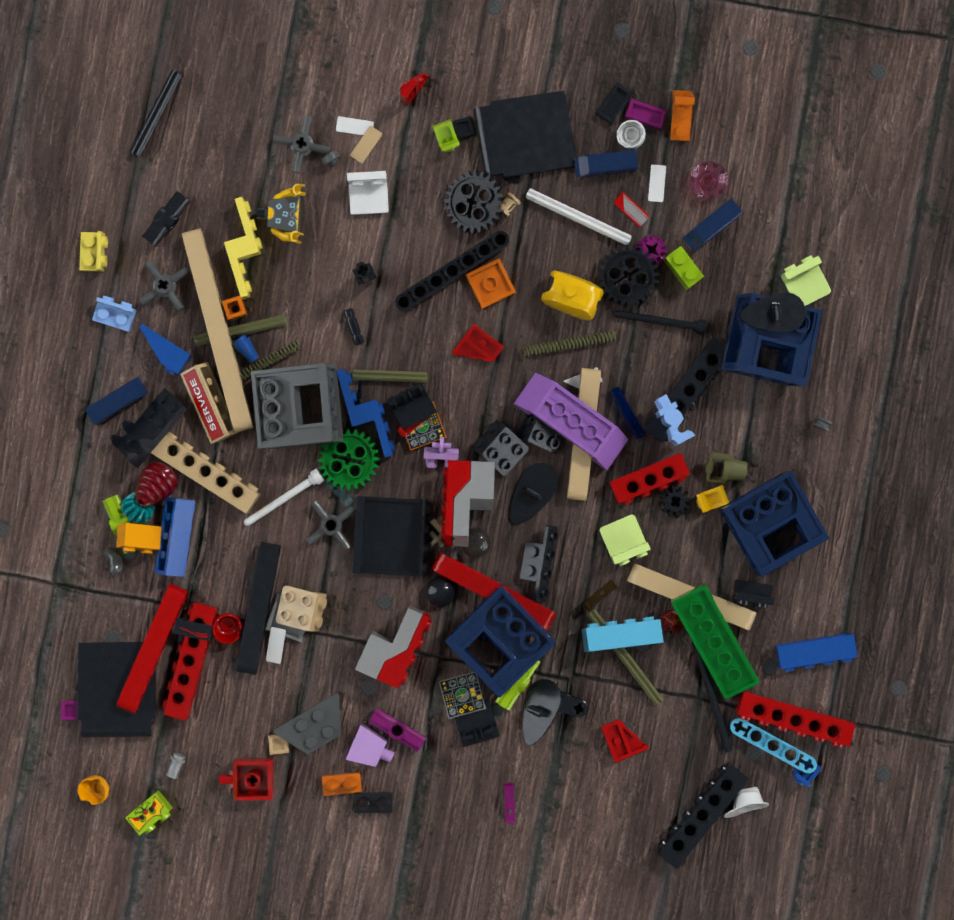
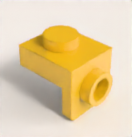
(712, 499)

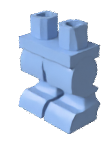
(672, 419)

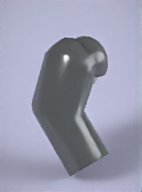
(116, 563)

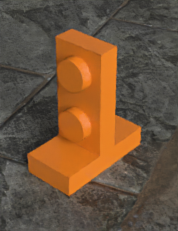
(681, 115)

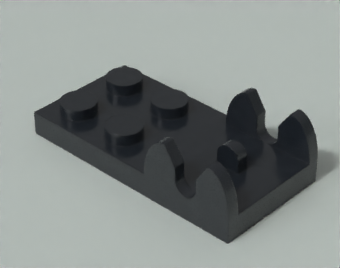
(149, 429)

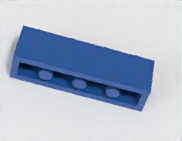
(175, 536)
(816, 651)

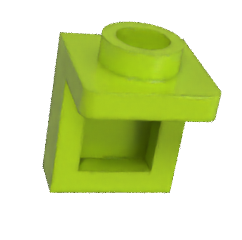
(446, 136)

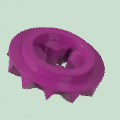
(660, 248)

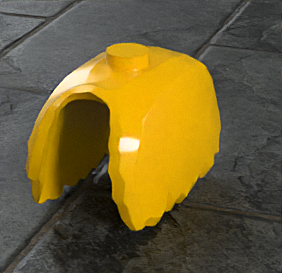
(573, 295)

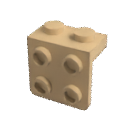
(301, 608)

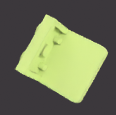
(806, 280)
(624, 540)

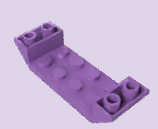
(572, 419)

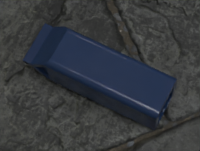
(606, 163)
(713, 225)
(116, 401)

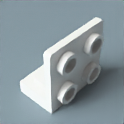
(368, 192)

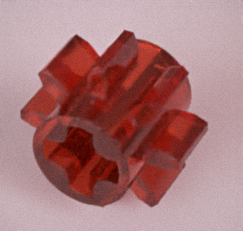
(671, 621)

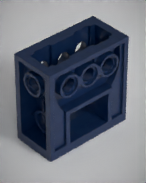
(794, 347)
(791, 508)
(510, 642)

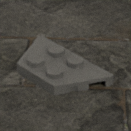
(314, 726)

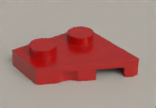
(411, 88)
(478, 345)
(621, 740)

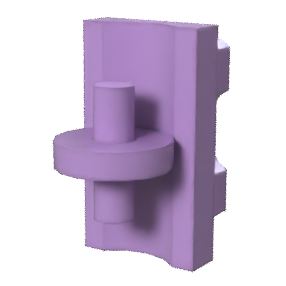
(440, 451)

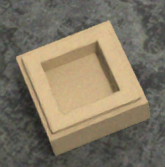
(277, 745)

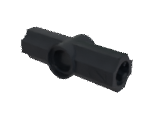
(166, 218)
(364, 273)

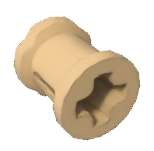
(511, 202)

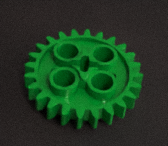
(344, 476)

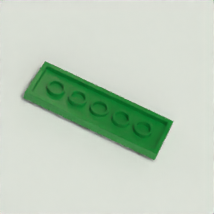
(715, 641)

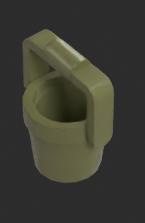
(731, 469)

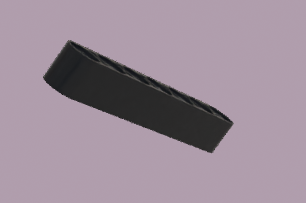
(458, 264)
(258, 608)

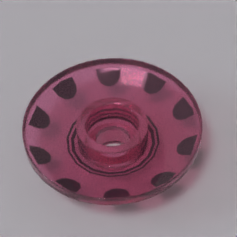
(712, 171)

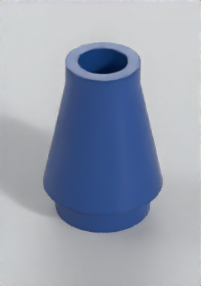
(245, 347)

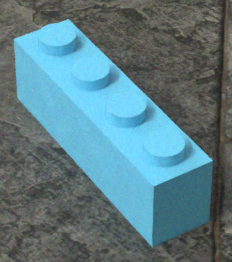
(622, 635)

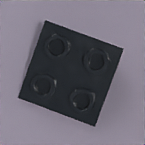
(412, 405)
(477, 726)

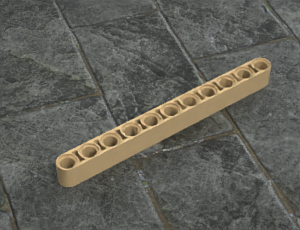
(217, 330)

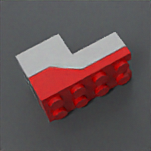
(467, 488)
(389, 658)

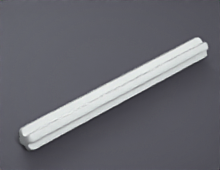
(578, 216)

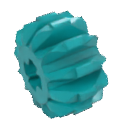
(134, 511)

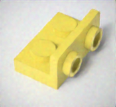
(93, 251)

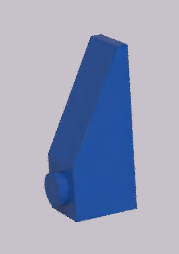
(168, 353)

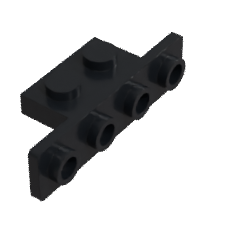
(538, 562)

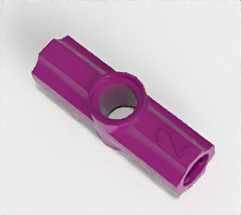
(385, 723)

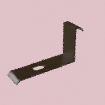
(596, 597)

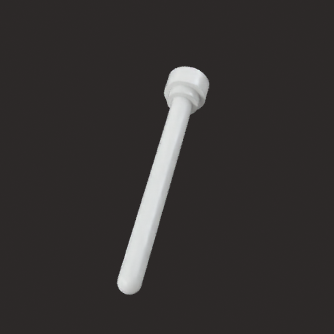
(314, 478)

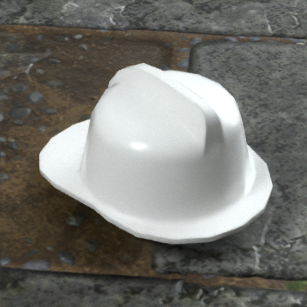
(745, 801)

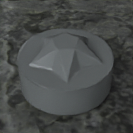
(331, 159)

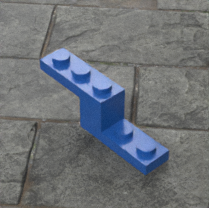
(365, 412)

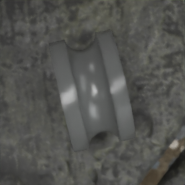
(822, 423)

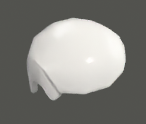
(631, 134)

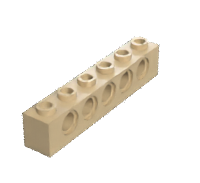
(210, 482)

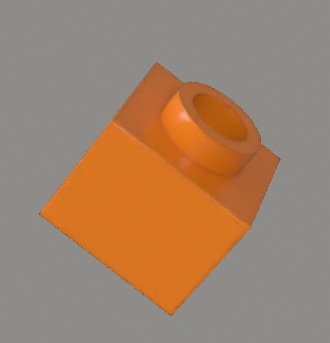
(228, 307)

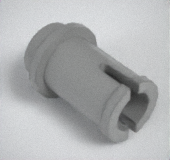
(175, 765)

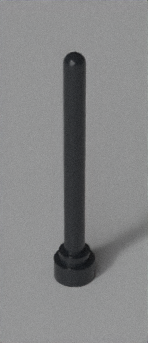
(696, 326)

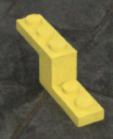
(243, 248)

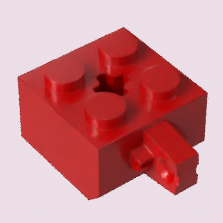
(243, 786)

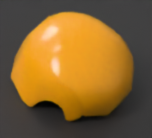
(93, 789)

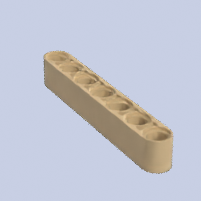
(580, 460)
(672, 588)

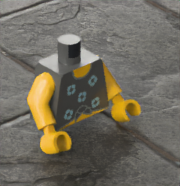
(284, 214)

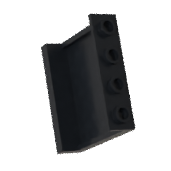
(390, 536)

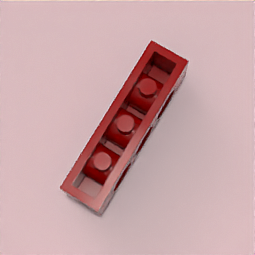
(679, 474)

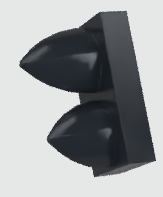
(373, 802)

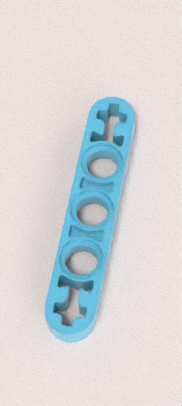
(780, 752)

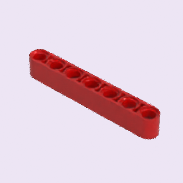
(485, 586)
(152, 648)

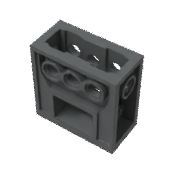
(282, 406)

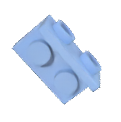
(114, 314)

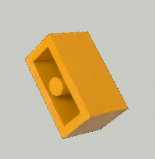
(138, 537)

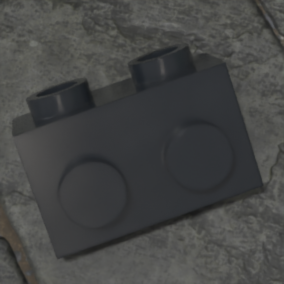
(753, 592)

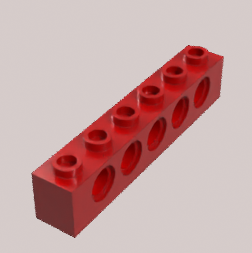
(182, 710)
(841, 737)

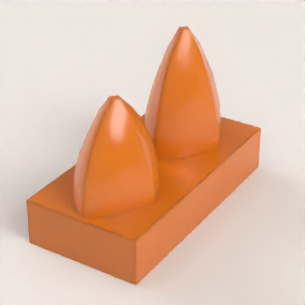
(341, 783)

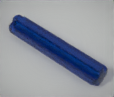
(627, 412)

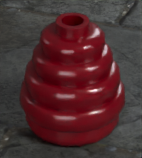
(155, 484)

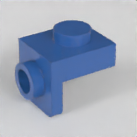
(805, 778)

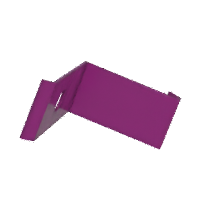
(509, 803)

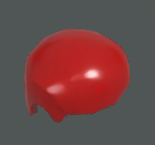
(227, 628)

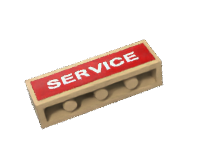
(208, 402)

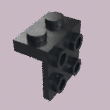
(500, 446)

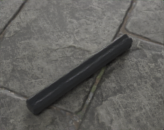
(155, 113)

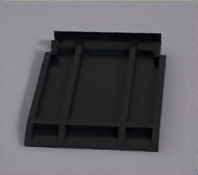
(525, 135)
(101, 678)

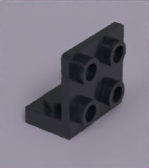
(539, 434)

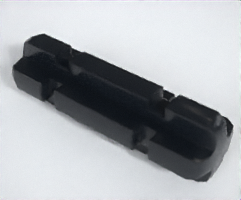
(353, 326)

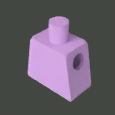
(369, 747)

